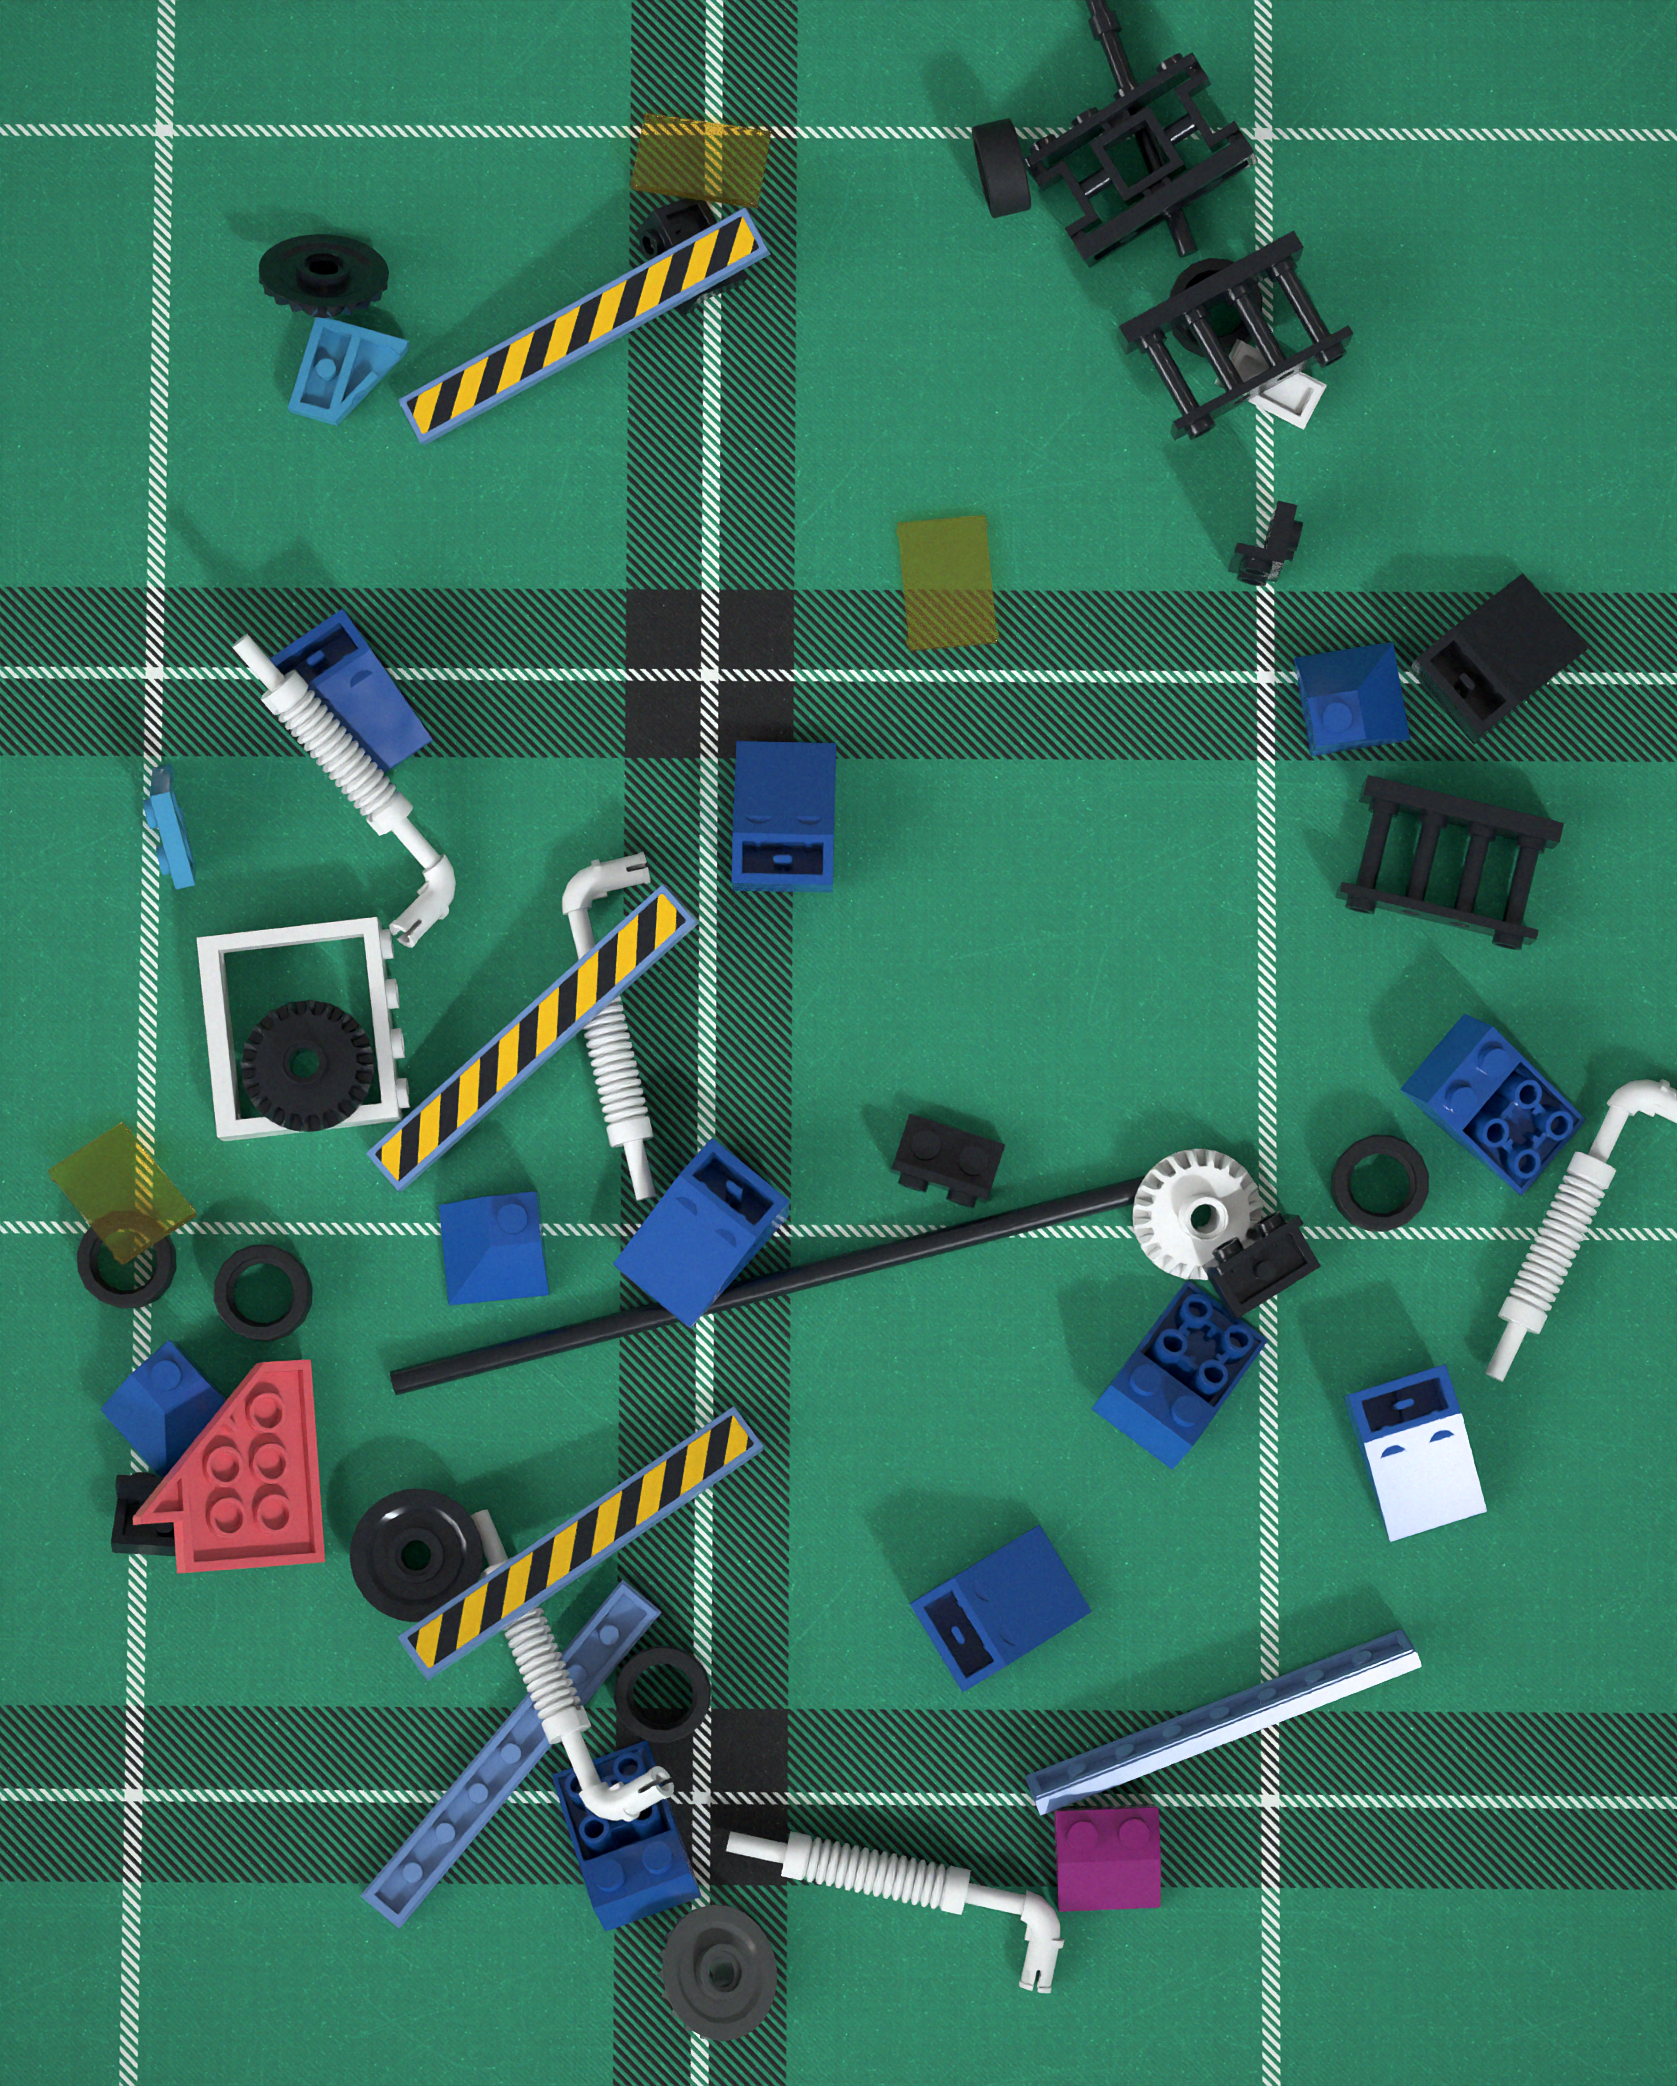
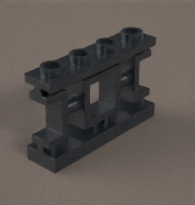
(1162, 195)

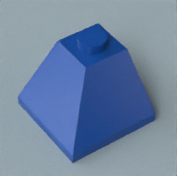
(1351, 699)
(494, 1248)
(164, 1406)

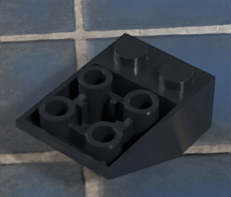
(1497, 658)

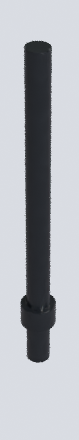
(1105, 28)

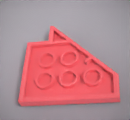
(248, 1480)

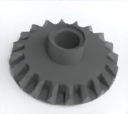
(740, 1966)

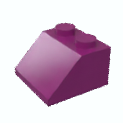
(1107, 1857)

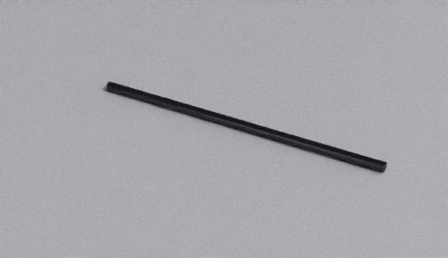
(770, 1285)

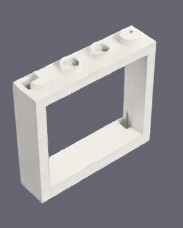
(219, 1033)

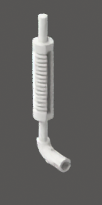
(366, 786)
(606, 1031)
(1568, 1218)
(559, 1706)
(915, 1881)

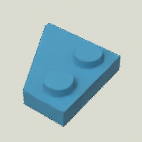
(341, 369)
(163, 812)

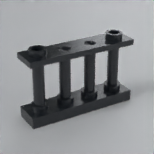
(1235, 287)
(1434, 813)

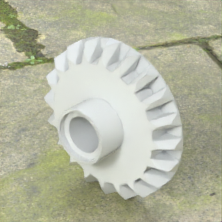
(1172, 1193)

